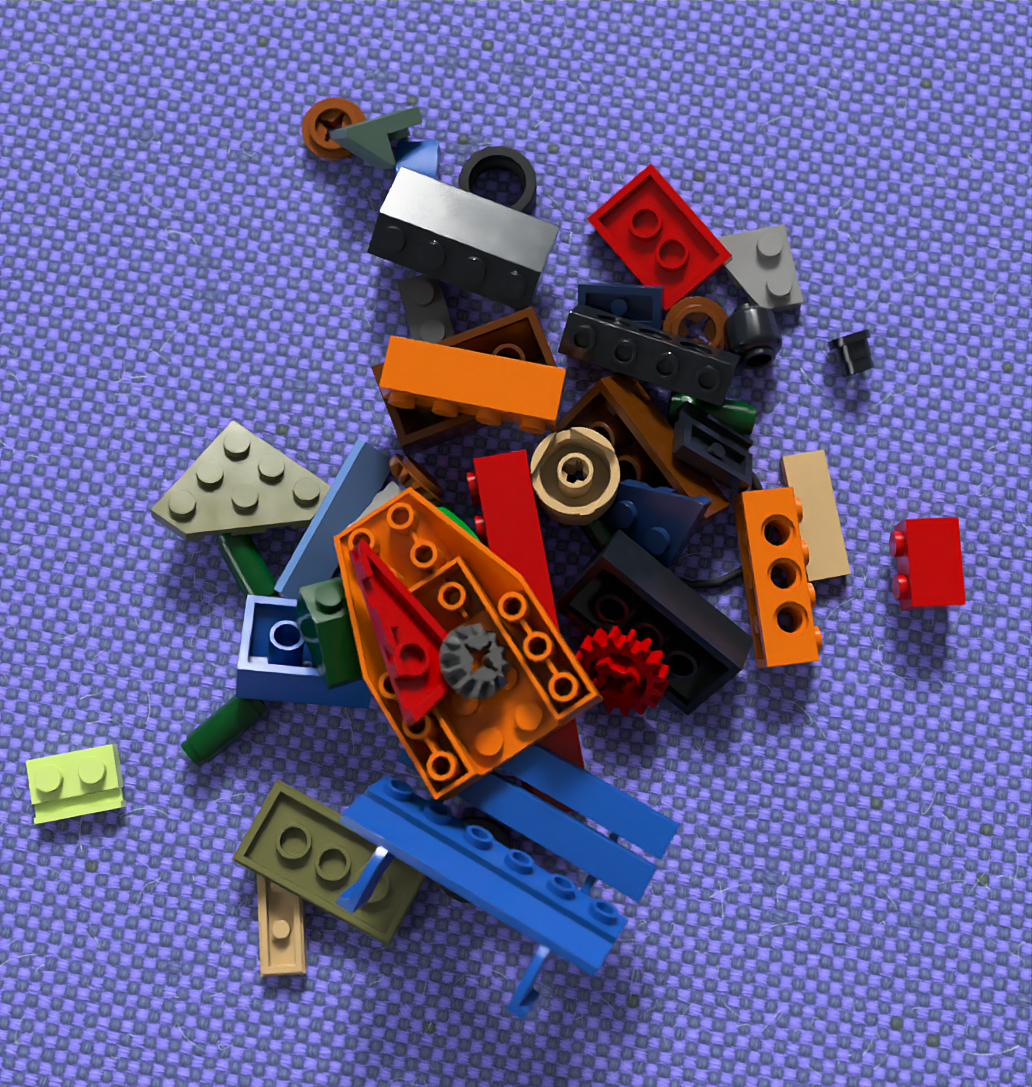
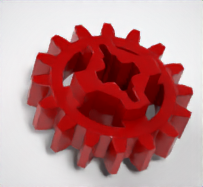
(622, 669)

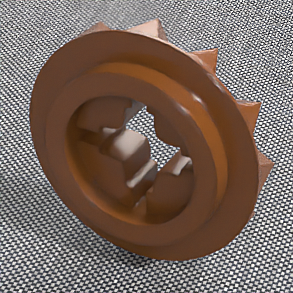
(329, 113)
(696, 309)
(414, 475)

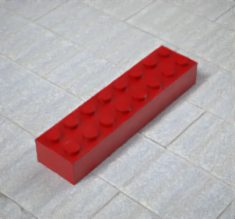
(514, 534)

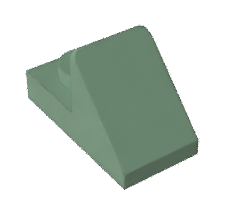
(371, 137)

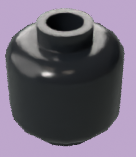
(753, 335)

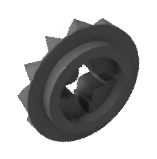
(457, 662)

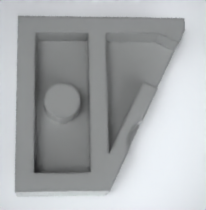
(764, 267)

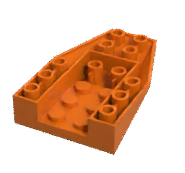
(464, 586)

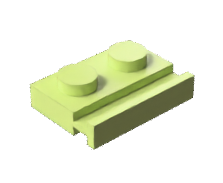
(76, 783)

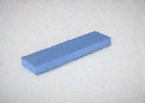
(345, 501)

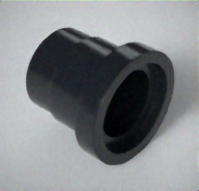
(853, 352)

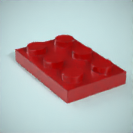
(659, 237)

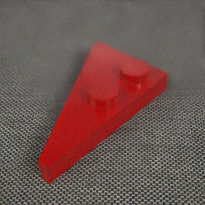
(405, 633)

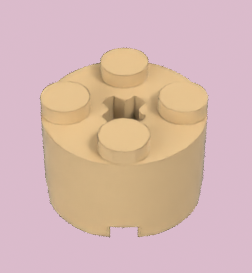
(564, 455)

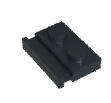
(713, 447)

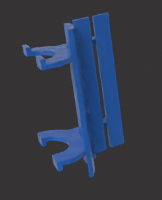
(507, 880)

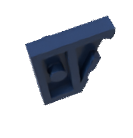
(633, 302)
(656, 518)

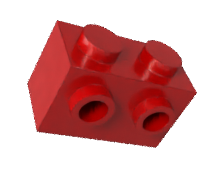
(928, 564)

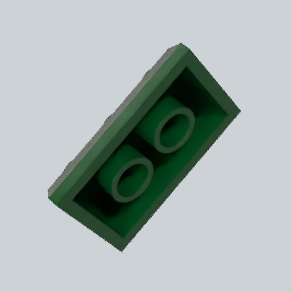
(328, 632)

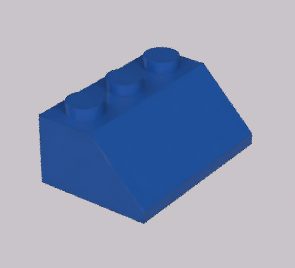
(277, 661)

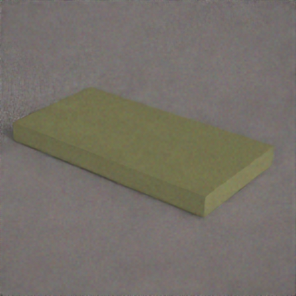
(318, 858)

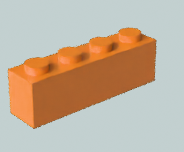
(472, 384)

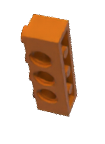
(764, 600)

